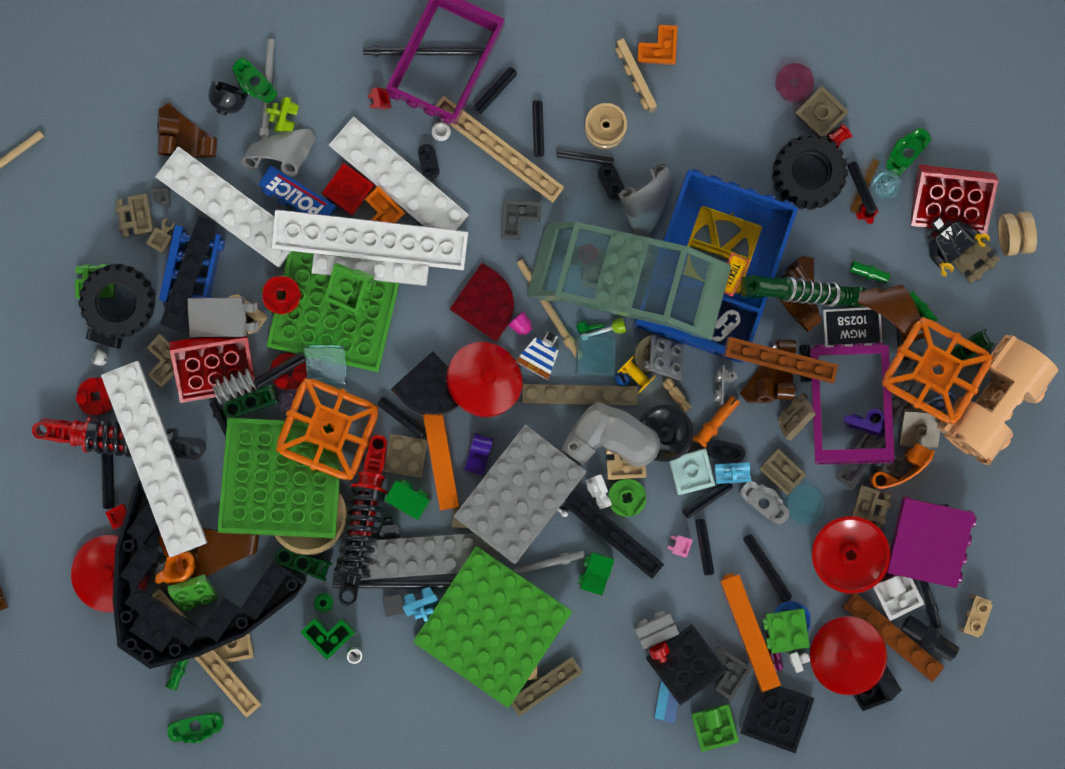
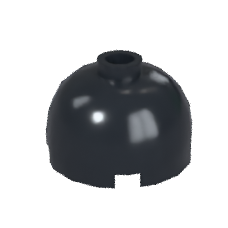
(226, 98)

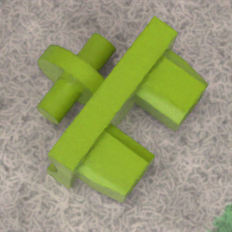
(281, 124)

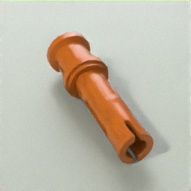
(710, 428)

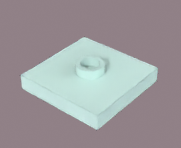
(692, 472)

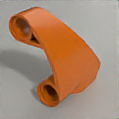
(917, 456)

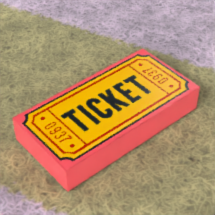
(738, 267)

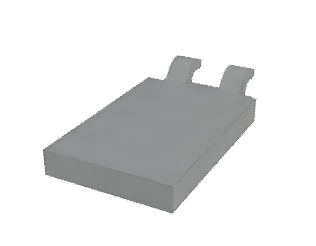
(220, 317)

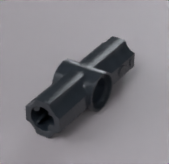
(930, 638)

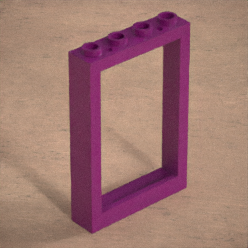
(462, 9)
(852, 456)

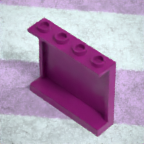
(931, 542)

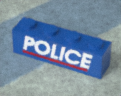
(294, 194)

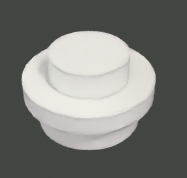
(441, 131)

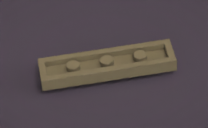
(546, 685)

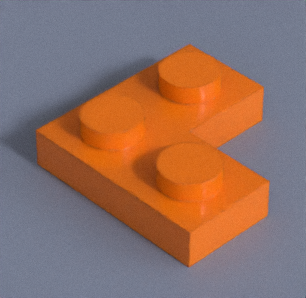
(661, 52)
(385, 207)

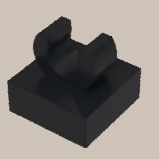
(389, 530)

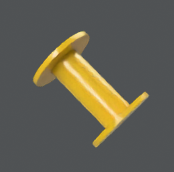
(630, 368)

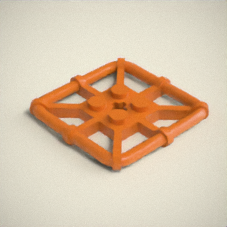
(937, 382)
(316, 434)

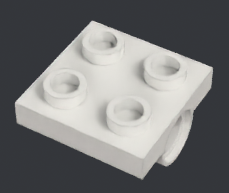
(897, 596)

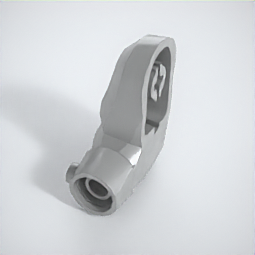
(613, 431)

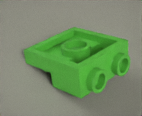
(349, 288)
(786, 630)

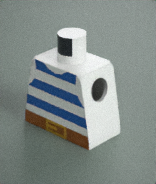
(540, 356)

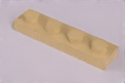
(631, 68)

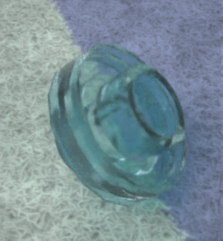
(887, 184)

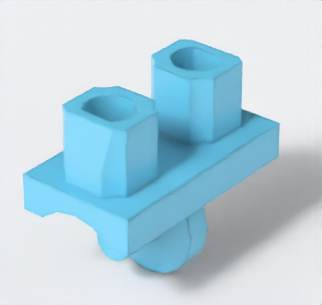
(732, 473)
(422, 607)

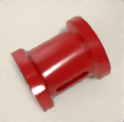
(840, 135)

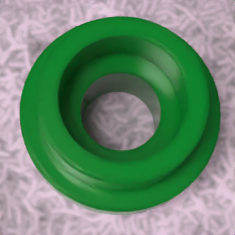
(329, 600)

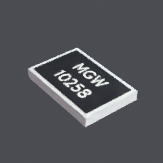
(851, 326)

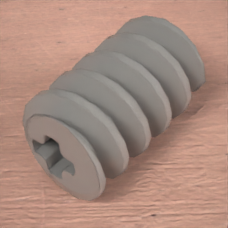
(234, 386)

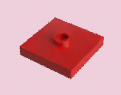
(348, 189)

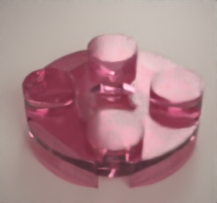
(786, 89)

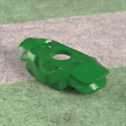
(245, 72)
(917, 141)
(181, 730)

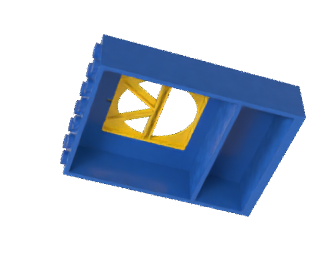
(761, 221)

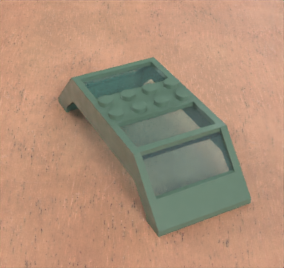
(630, 277)

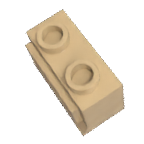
(977, 616)

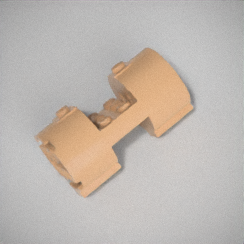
(1017, 375)

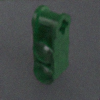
(979, 338)
(262, 401)
(313, 567)

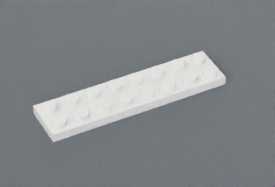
(397, 177)
(222, 203)

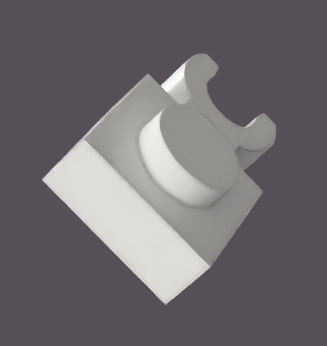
(598, 489)

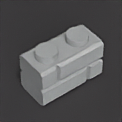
(656, 629)

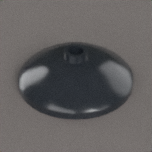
(674, 421)

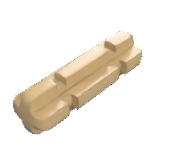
(677, 395)

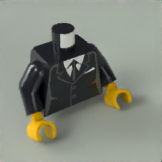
(950, 241)

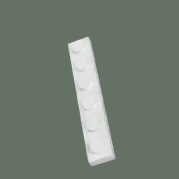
(379, 269)

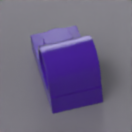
(857, 422)
(479, 454)

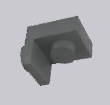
(893, 469)

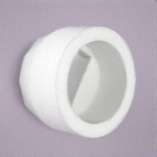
(98, 358)
(350, 657)

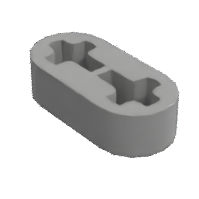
(727, 329)

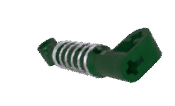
(788, 288)

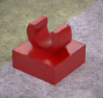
(380, 99)
(116, 516)

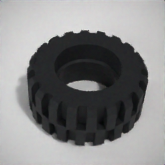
(827, 154)
(98, 319)

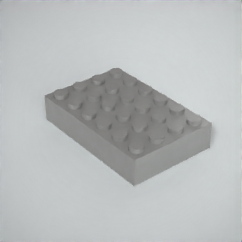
(520, 494)

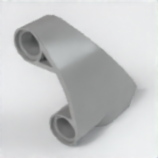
(287, 147)
(647, 204)

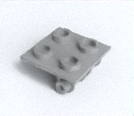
(665, 358)
(723, 376)

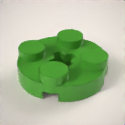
(637, 495)

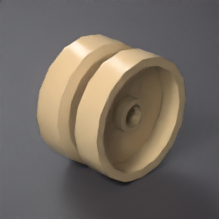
(605, 137)
(1017, 233)

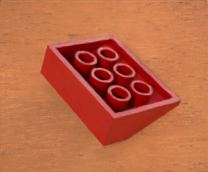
(953, 196)
(203, 360)

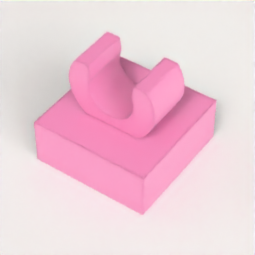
(681, 546)

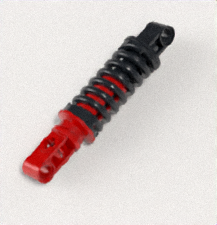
(89, 435)
(362, 521)

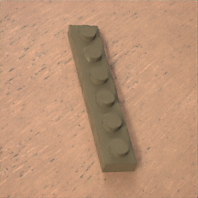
(579, 394)

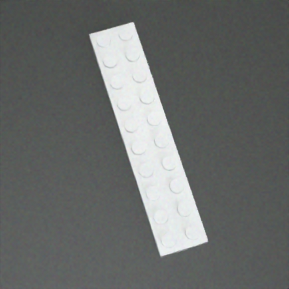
(369, 239)
(154, 459)

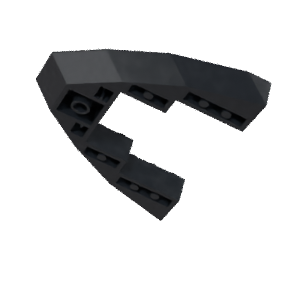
(158, 633)

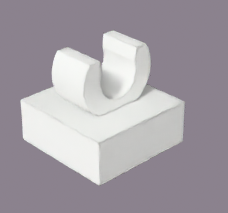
(797, 660)

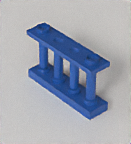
(176, 255)

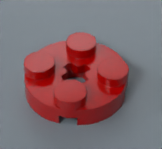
(292, 295)
(286, 382)
(84, 397)

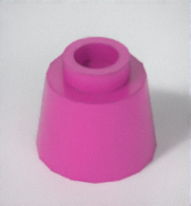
(521, 324)

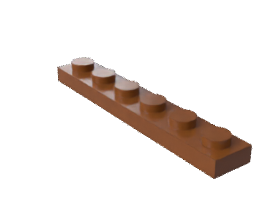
(780, 360)
(895, 637)

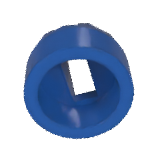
(618, 380)

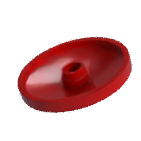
(484, 379)
(850, 554)
(94, 573)
(848, 655)

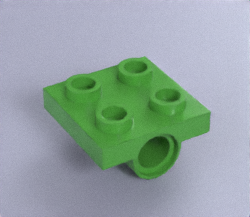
(192, 593)
(714, 727)

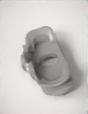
(776, 511)

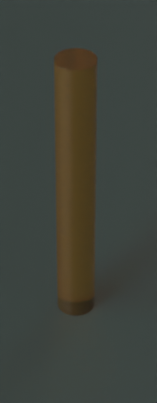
(868, 178)

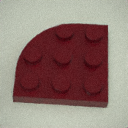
(486, 302)

